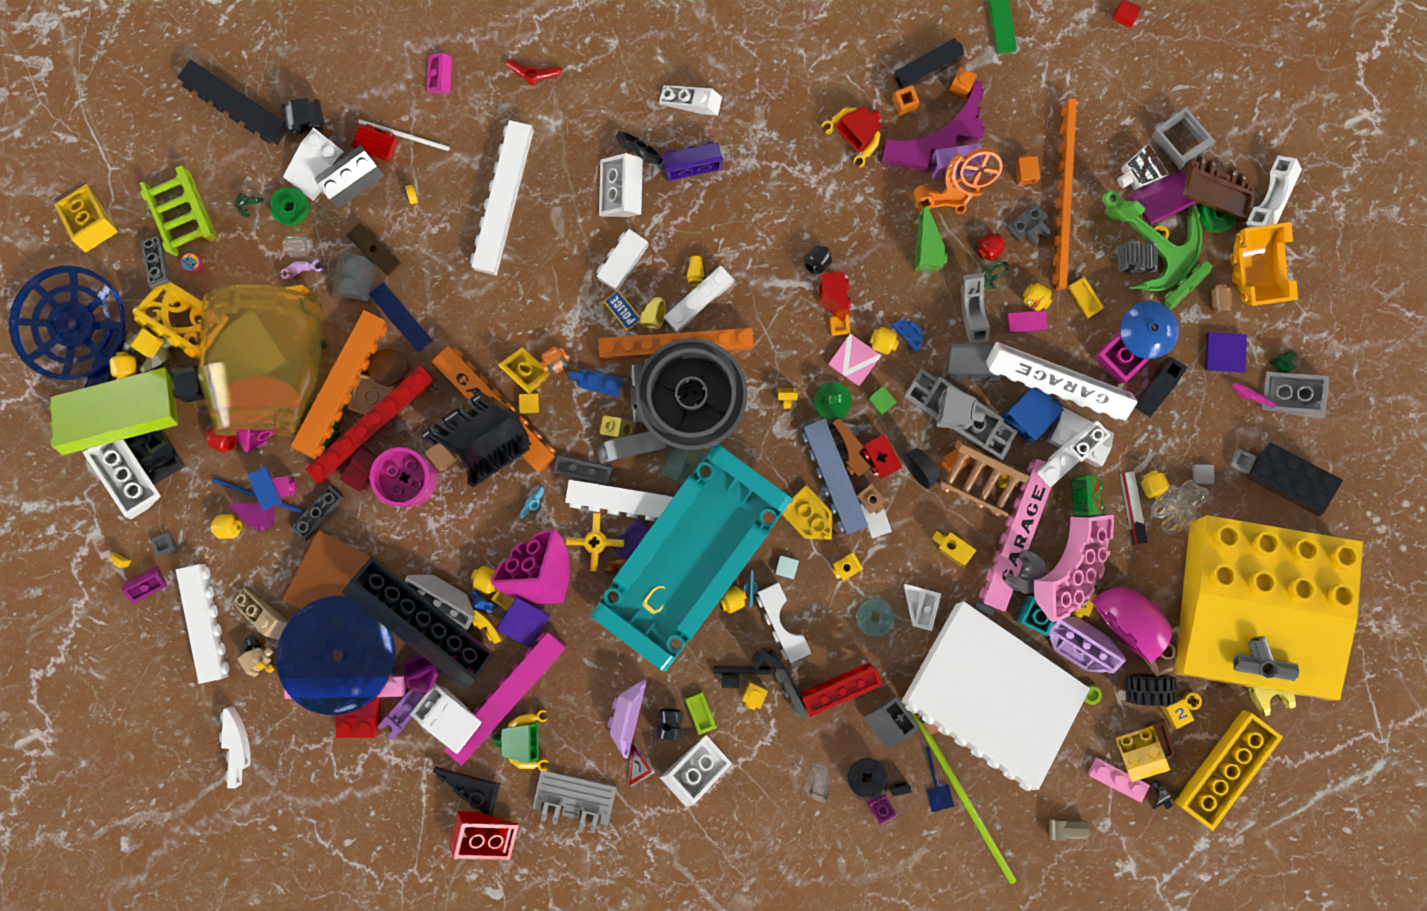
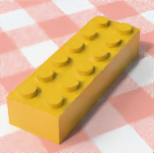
(1228, 769)

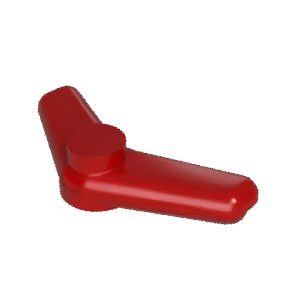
(532, 74)

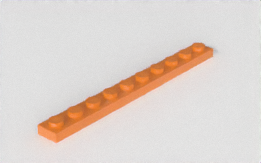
(1064, 201)

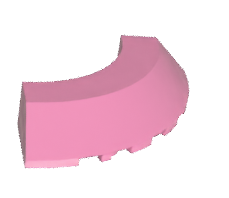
(1078, 569)

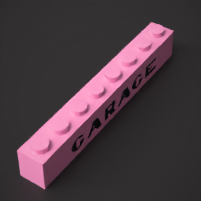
(1016, 538)

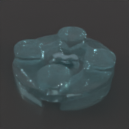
(885, 621)

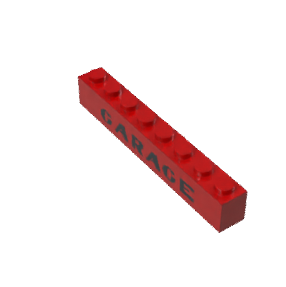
(370, 424)

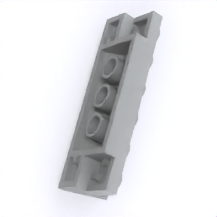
(990, 435)

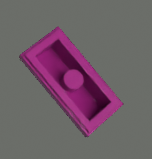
(144, 584)

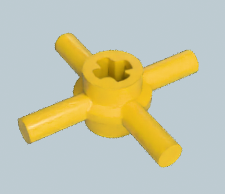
(586, 542)

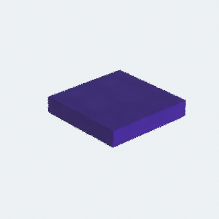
(1226, 352)
(523, 621)

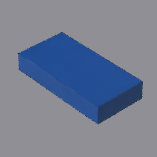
(264, 488)

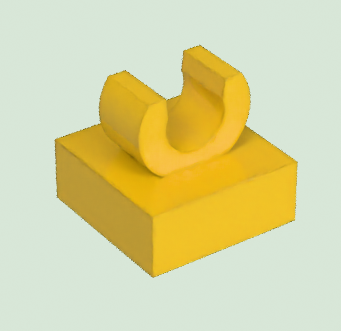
(787, 395)

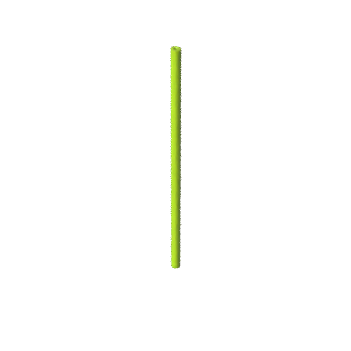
(965, 800)

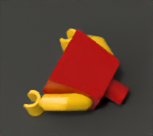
(858, 128)

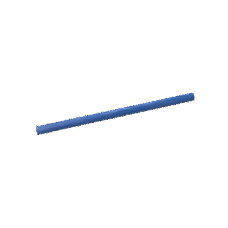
(251, 493)

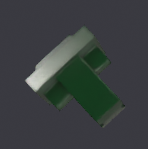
(1283, 362)

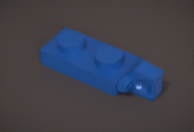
(597, 382)

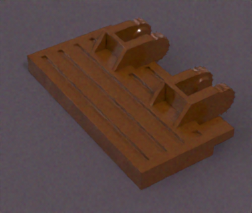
(1219, 189)

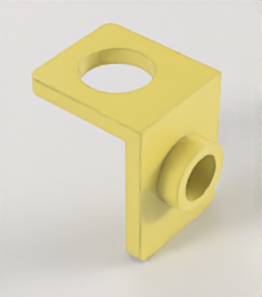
(615, 426)

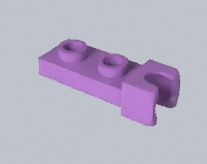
(401, 713)

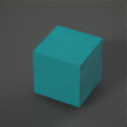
(1033, 617)

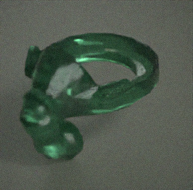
(242, 200)
(988, 277)

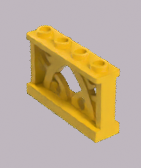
(172, 334)

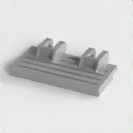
(574, 795)

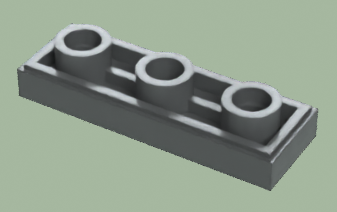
(155, 262)
(325, 503)

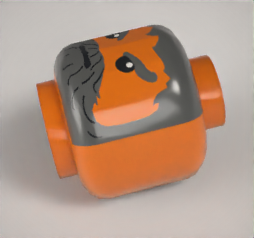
(554, 360)

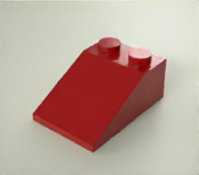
(482, 836)

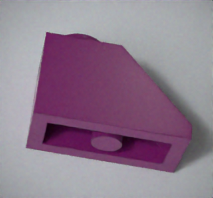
(254, 515)

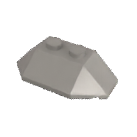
(444, 597)

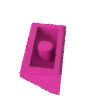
(439, 73)

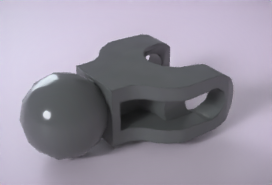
(1033, 569)

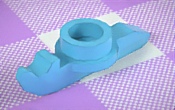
(532, 502)
(750, 588)

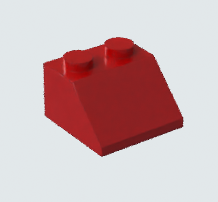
(360, 723)

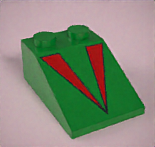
(1086, 495)

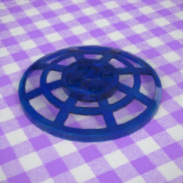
(58, 322)

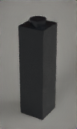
(929, 64)

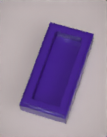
(632, 538)

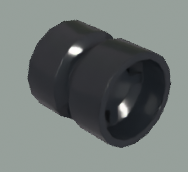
(671, 717)

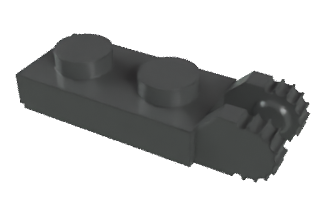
(791, 691)

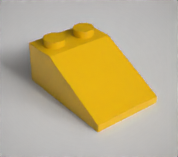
(85, 218)

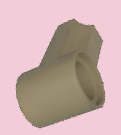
(1062, 829)

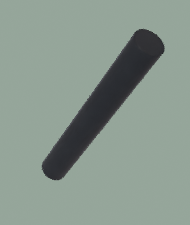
(741, 670)

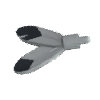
(855, 430)

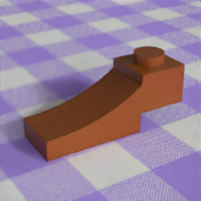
(854, 461)

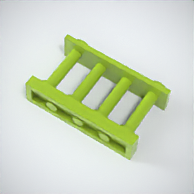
(190, 196)

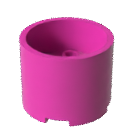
(393, 466)

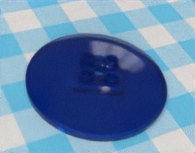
(308, 662)

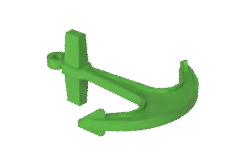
(1177, 259)

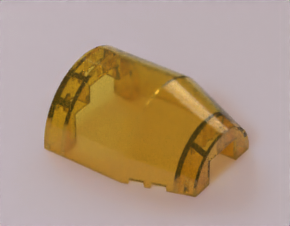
(259, 357)

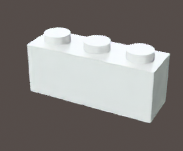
(622, 259)

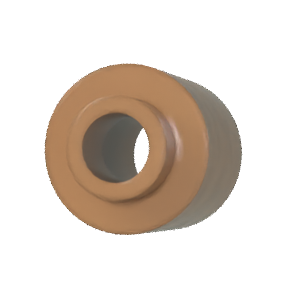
(1221, 299)

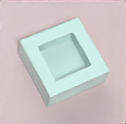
(787, 567)

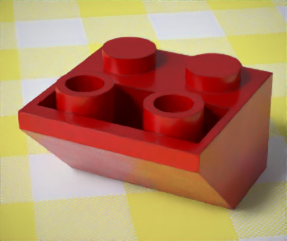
(833, 294)

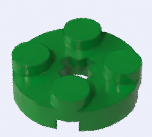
(291, 217)
(1212, 222)

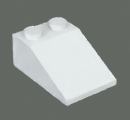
(311, 159)
(696, 771)

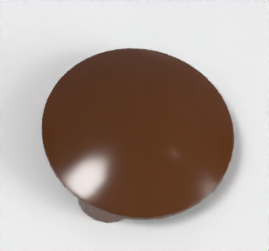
(387, 367)

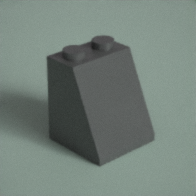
(353, 278)

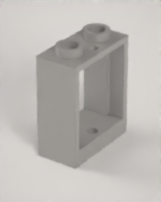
(1194, 127)

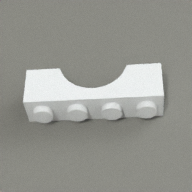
(1282, 180)
(695, 301)
(793, 645)

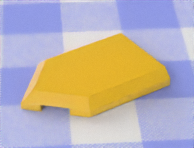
(809, 515)

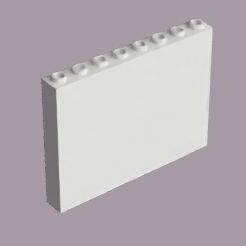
(996, 696)

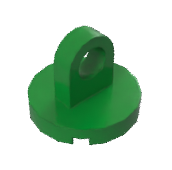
(832, 401)

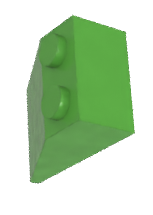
(929, 245)

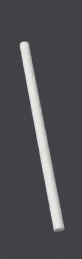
(407, 136)

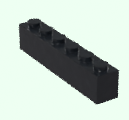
(233, 102)

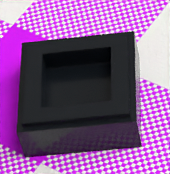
(900, 789)

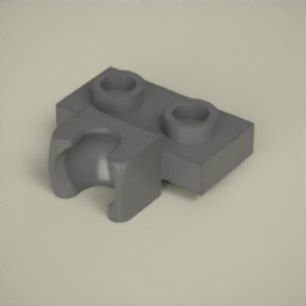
(1029, 225)

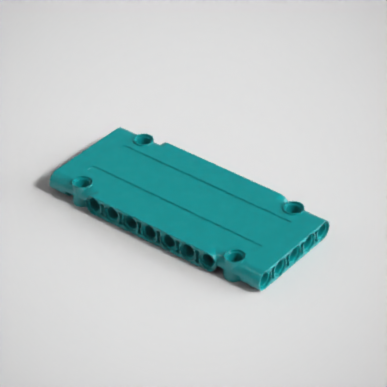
(693, 553)

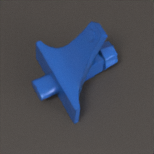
(482, 603)

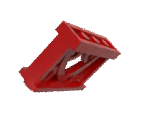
(841, 689)

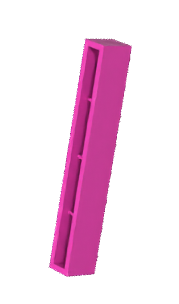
(511, 691)

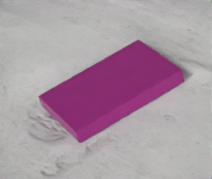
(1163, 198)

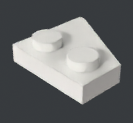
(922, 606)

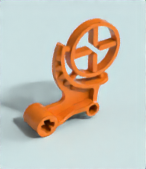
(956, 194)

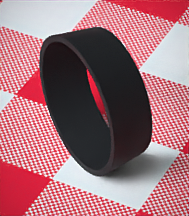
(921, 467)

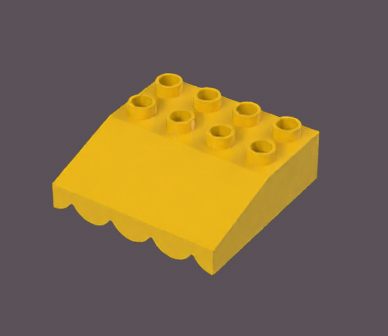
(1274, 585)

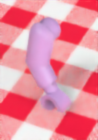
(299, 266)

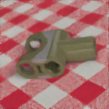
(161, 358)

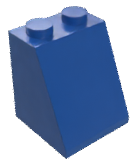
(1032, 413)

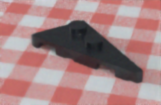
(477, 791)

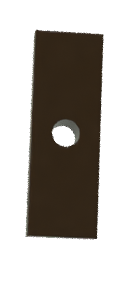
(366, 242)

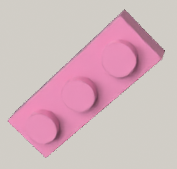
(1118, 780)

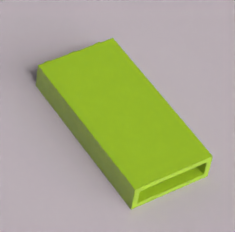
(112, 411)

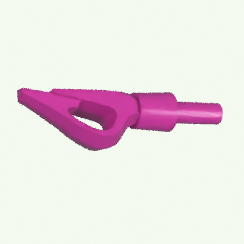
(1247, 393)

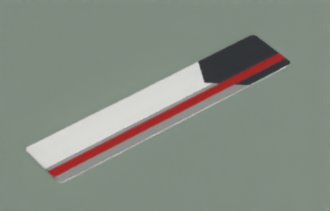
(1133, 508)

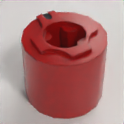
(1126, 13)

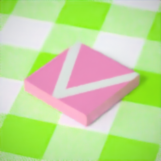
(854, 360)

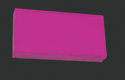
(1027, 321)

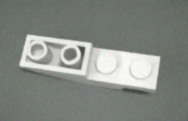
(1072, 452)
(236, 740)

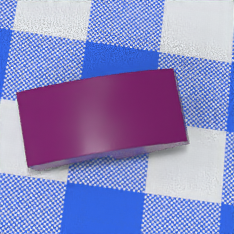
(882, 810)

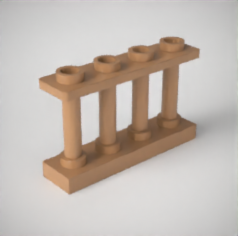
(982, 459)

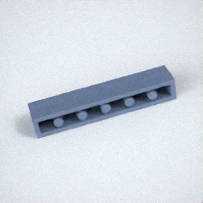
(834, 476)

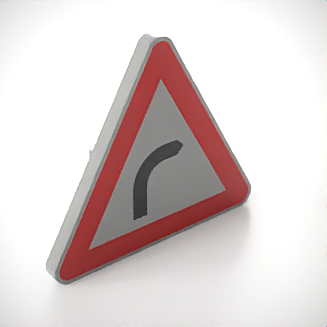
(639, 766)

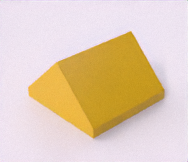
(524, 370)

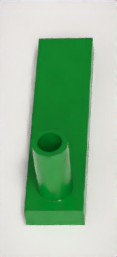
(1002, 26)

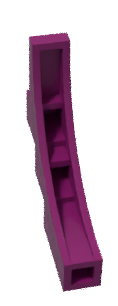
(916, 153)

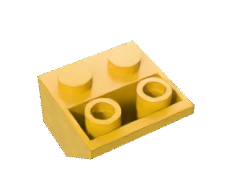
(1142, 753)

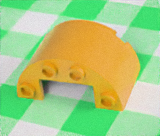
(1261, 264)

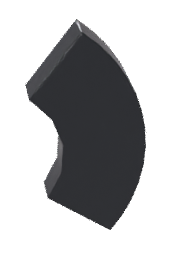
(633, 143)

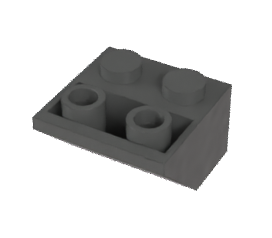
(891, 721)

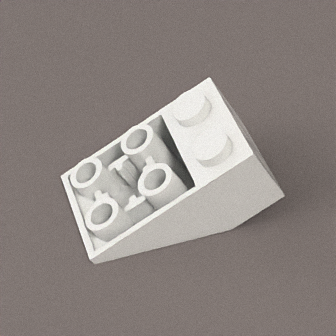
(446, 717)

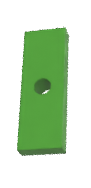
(1186, 285)

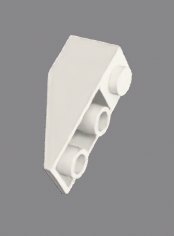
(691, 99)

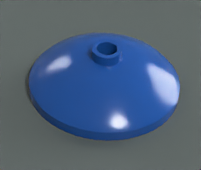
(1137, 331)

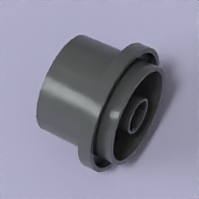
(687, 368)

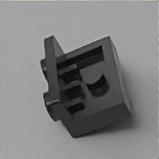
(771, 657)

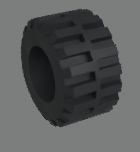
(1151, 690)

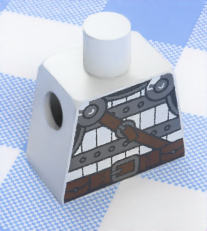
(1142, 169)

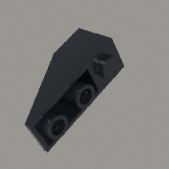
(1160, 386)

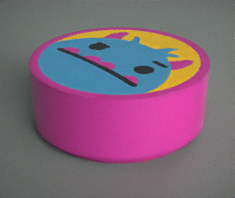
(191, 262)

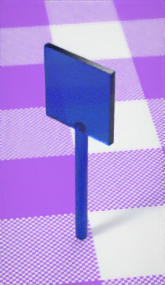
(940, 796)

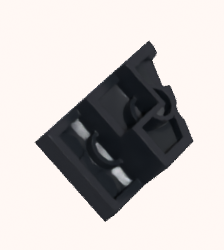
(155, 455)

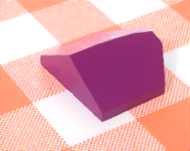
(419, 674)

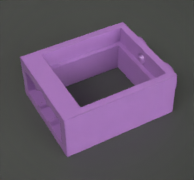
(942, 158)

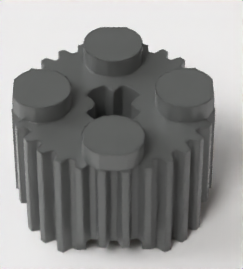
(1137, 257)

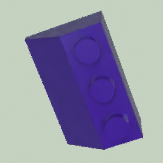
(692, 161)

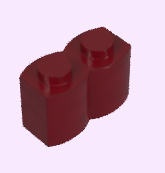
(358, 471)

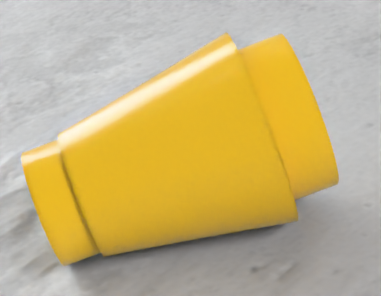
(695, 271)

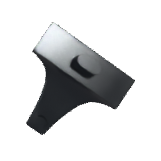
(1163, 795)

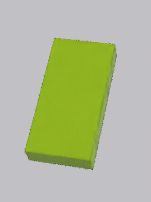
(700, 712)

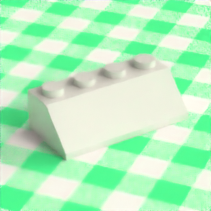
(123, 477)

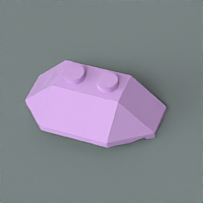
(1085, 645)
(625, 716)

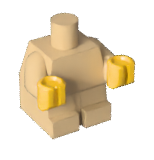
(257, 660)

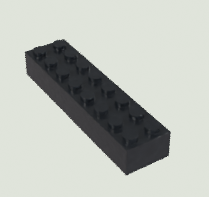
(418, 623)

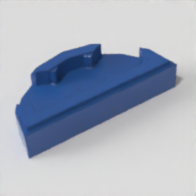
(909, 333)

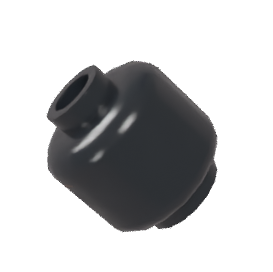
(818, 259)

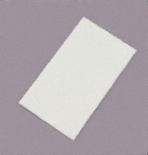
(877, 523)

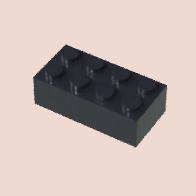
(1295, 479)

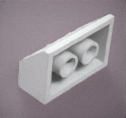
(620, 186)
(1070, 424)

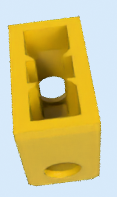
(962, 551)

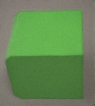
(881, 401)

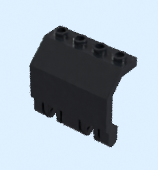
(481, 436)

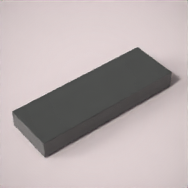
(582, 470)

